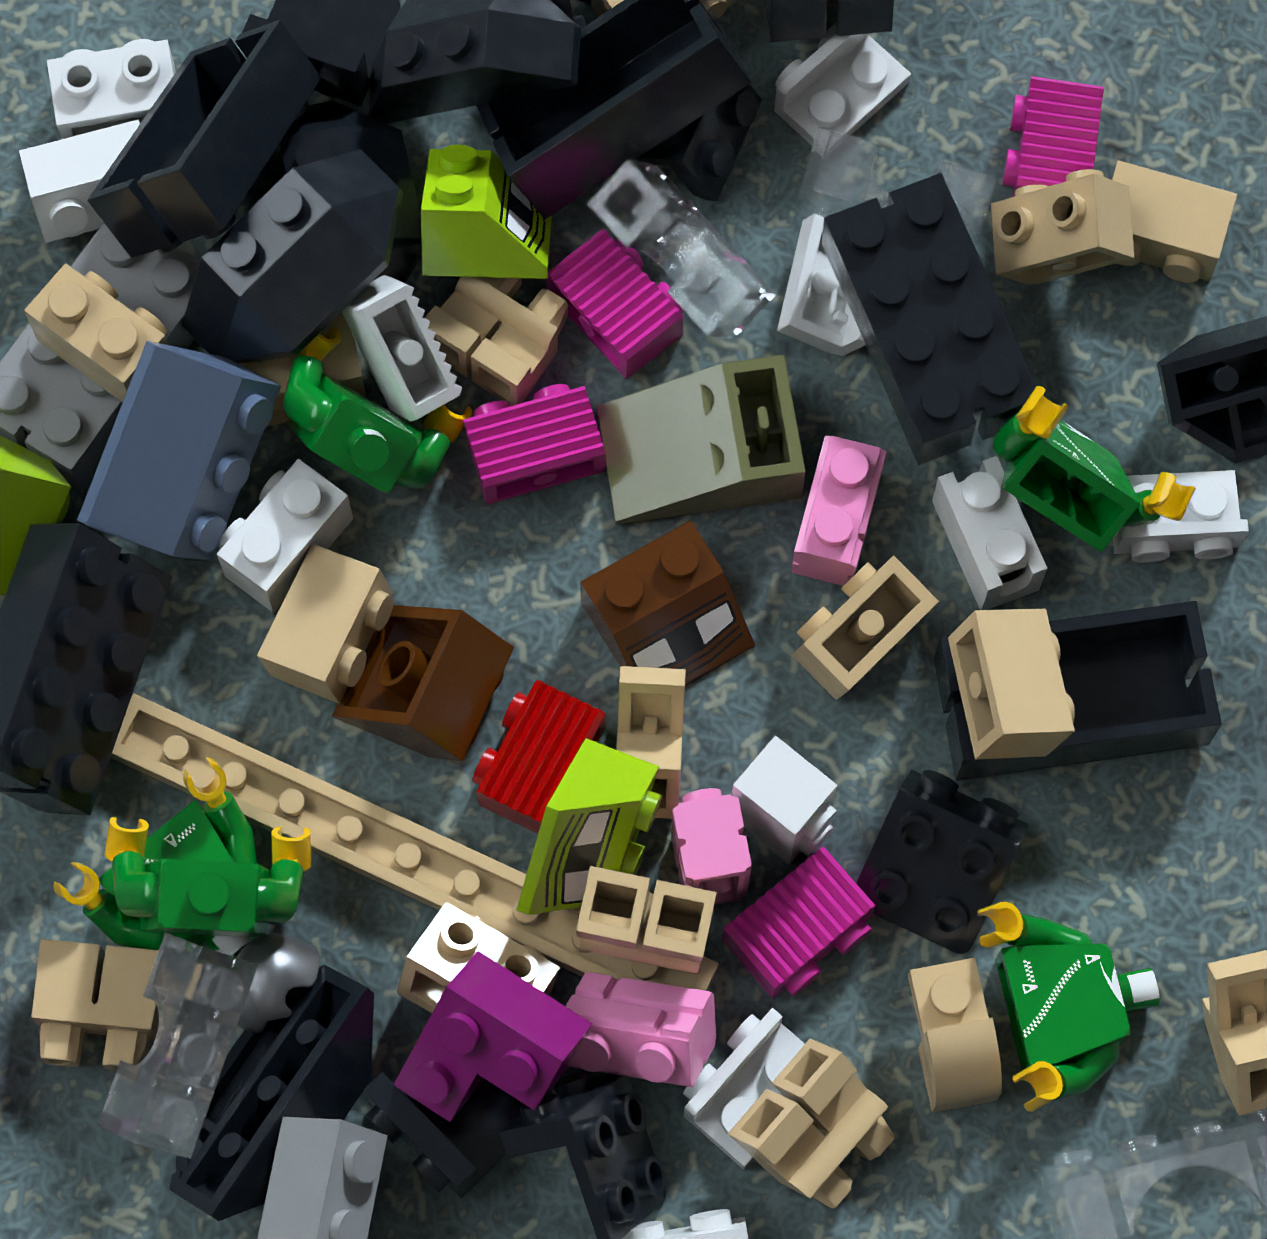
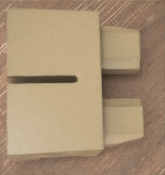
(497, 336)
(651, 928)
(93, 993)
(814, 1124)

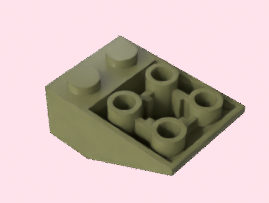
(704, 442)

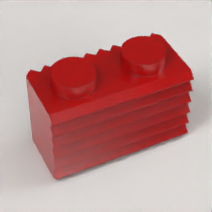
(535, 754)

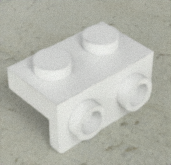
(814, 301)

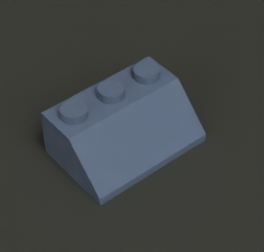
(179, 451)

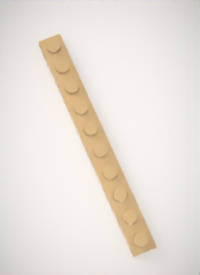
(368, 839)

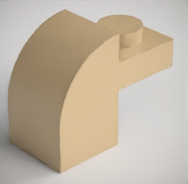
(653, 725)
(1238, 1027)
(957, 1036)

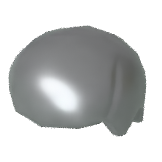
(282, 965)

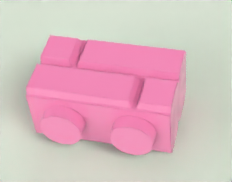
(838, 510)
(711, 844)
(644, 1029)

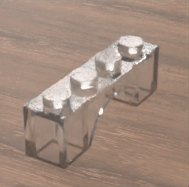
(1103, 1194)

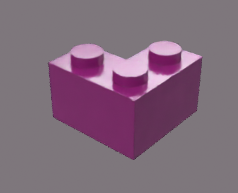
(493, 1030)

